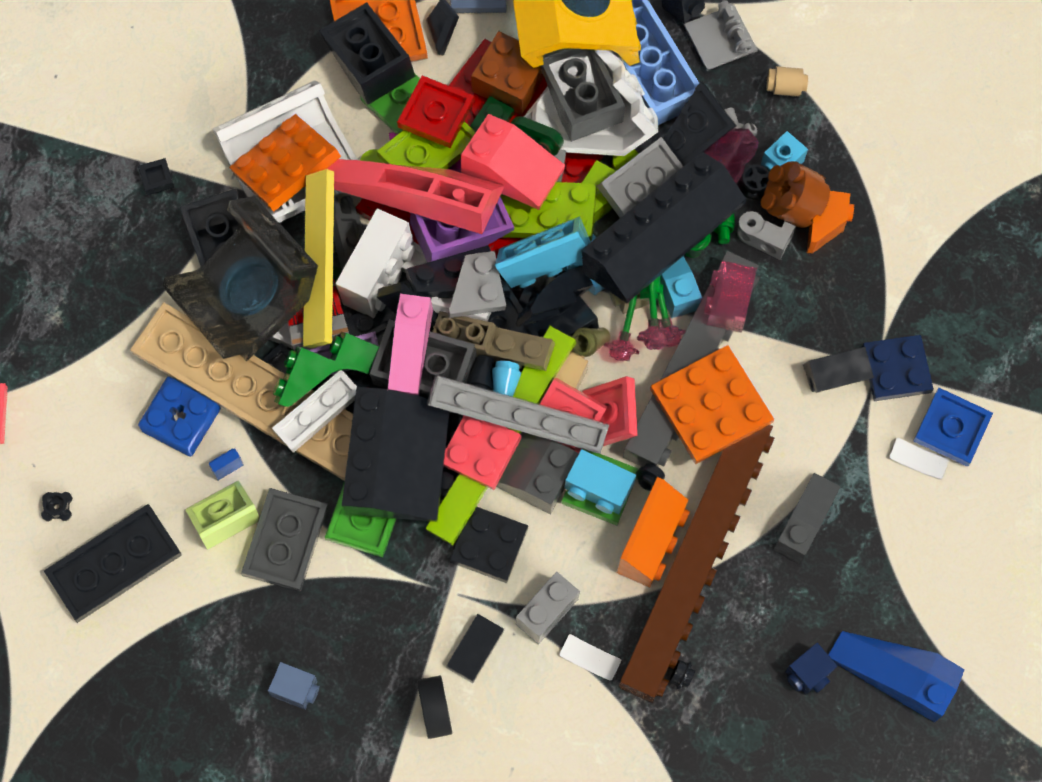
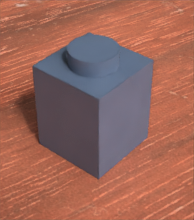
(294, 686)

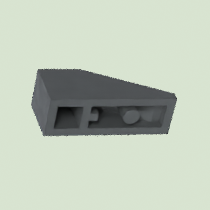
(807, 518)

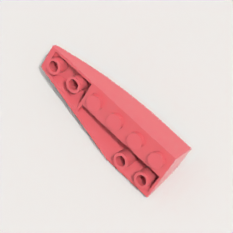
(421, 191)

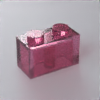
(731, 296)

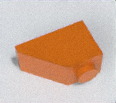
(831, 221)

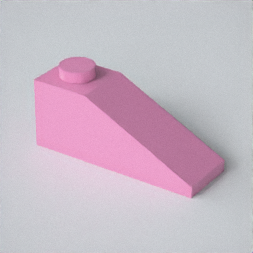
(410, 343)

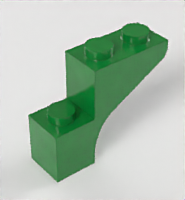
(308, 368)

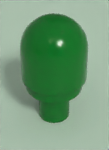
(725, 229)

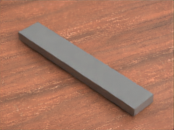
(517, 414)

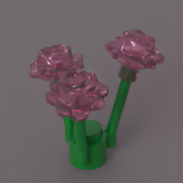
(654, 336)

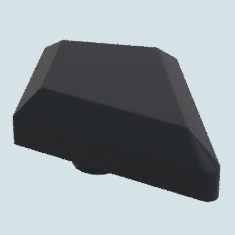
(441, 25)

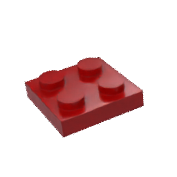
(436, 111)

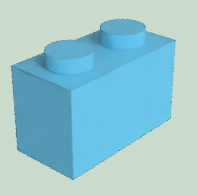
(599, 482)

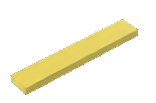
(319, 246)

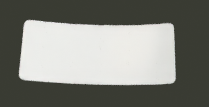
(919, 459)
(590, 657)

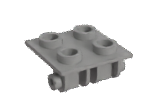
(720, 36)

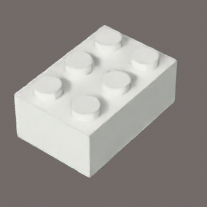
(375, 262)

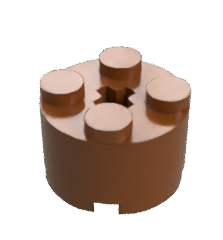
(795, 194)

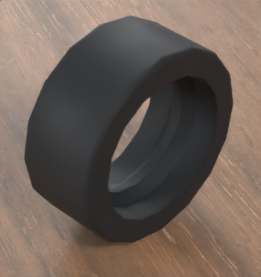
(434, 707)

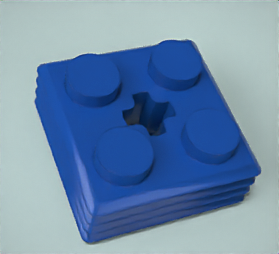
(184, 433)

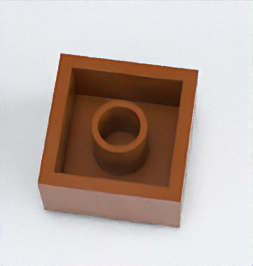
(506, 74)

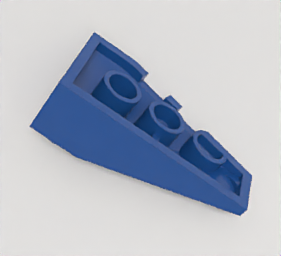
(905, 673)

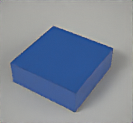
(226, 464)

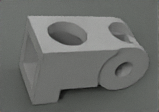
(764, 235)

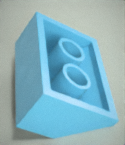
(543, 253)

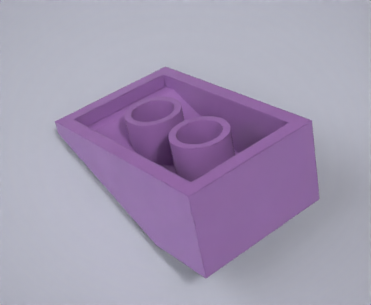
(444, 240)

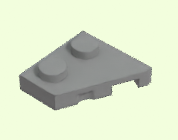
(478, 287)

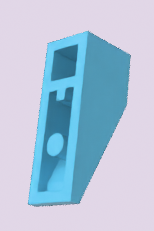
(680, 289)

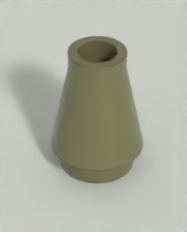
(590, 340)

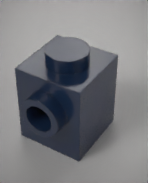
(811, 670)

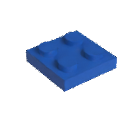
(953, 427)

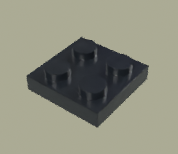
(489, 544)

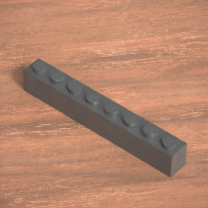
(698, 341)

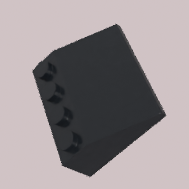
(395, 456)

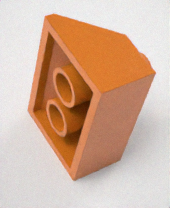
(654, 534)

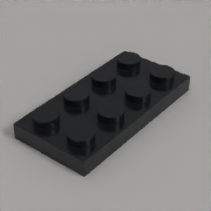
(112, 563)

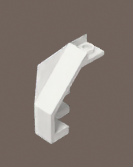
(618, 140)

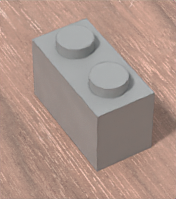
(547, 607)

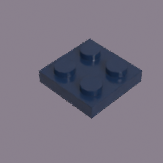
(898, 368)

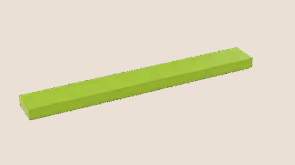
(466, 493)

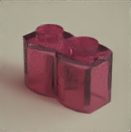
(735, 151)

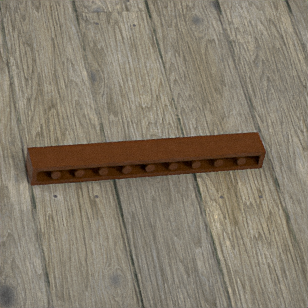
(694, 565)

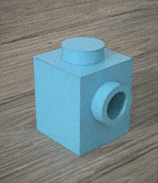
(784, 150)

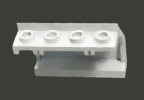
(248, 129)

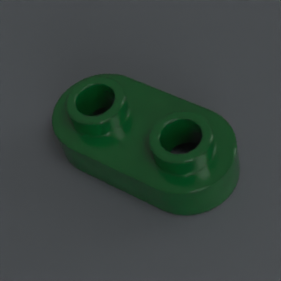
(544, 135)

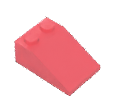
(512, 159)

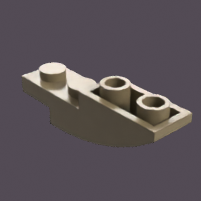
(497, 342)

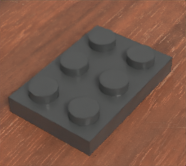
(284, 539)

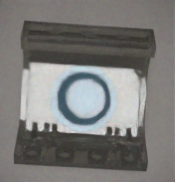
(247, 284)

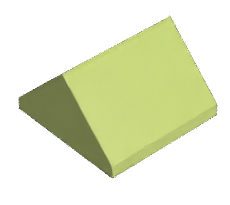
(223, 514)

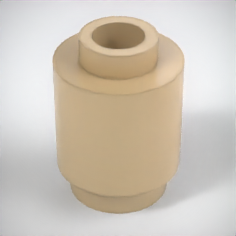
(786, 81)

